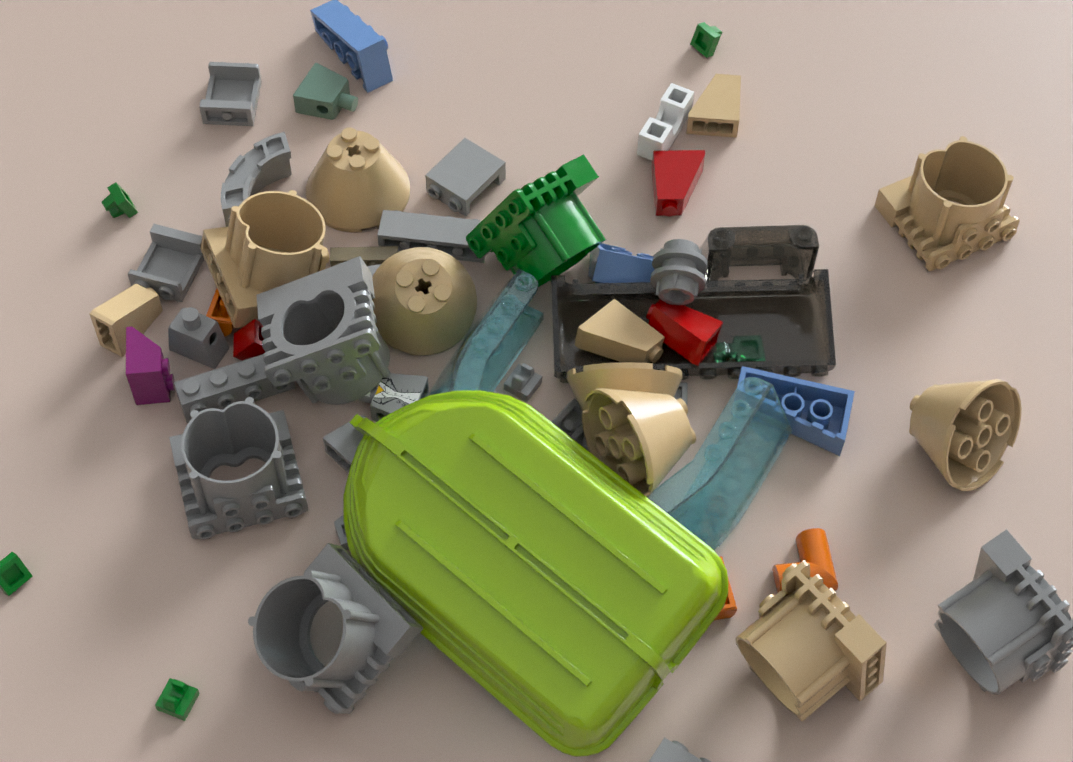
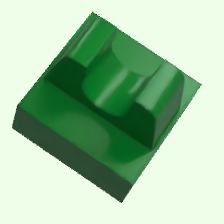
(706, 39)
(119, 202)
(12, 573)
(177, 699)

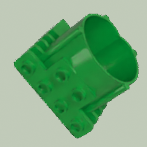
(541, 224)

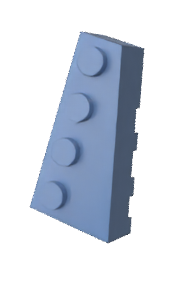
(354, 43)
(812, 409)

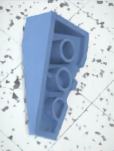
(618, 265)

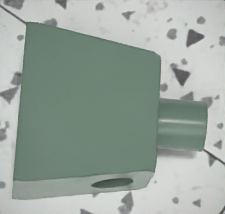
(323, 94)

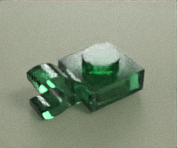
(742, 349)

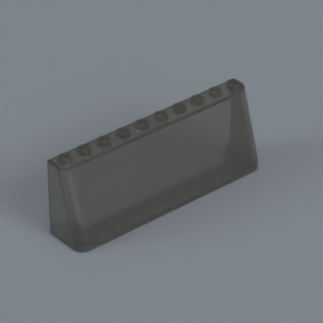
(787, 313)

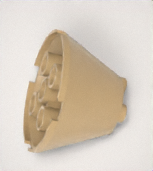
(357, 182)
(420, 321)
(623, 376)
(966, 428)
(637, 434)

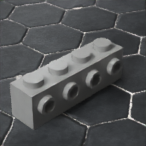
(227, 385)

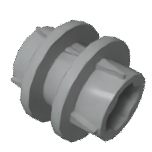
(678, 272)

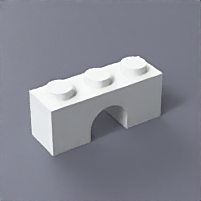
(672, 115)

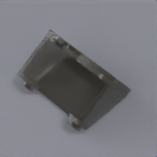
(787, 245)

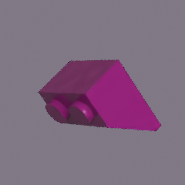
(147, 370)

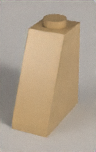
(717, 108)
(133, 308)
(620, 336)

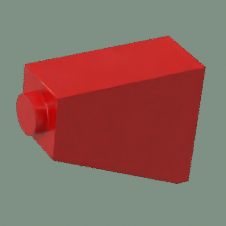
(675, 179)
(685, 329)

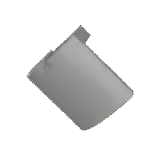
(255, 170)

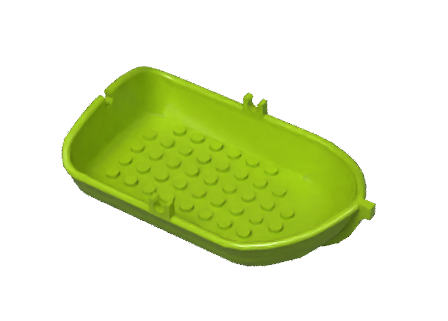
(529, 561)

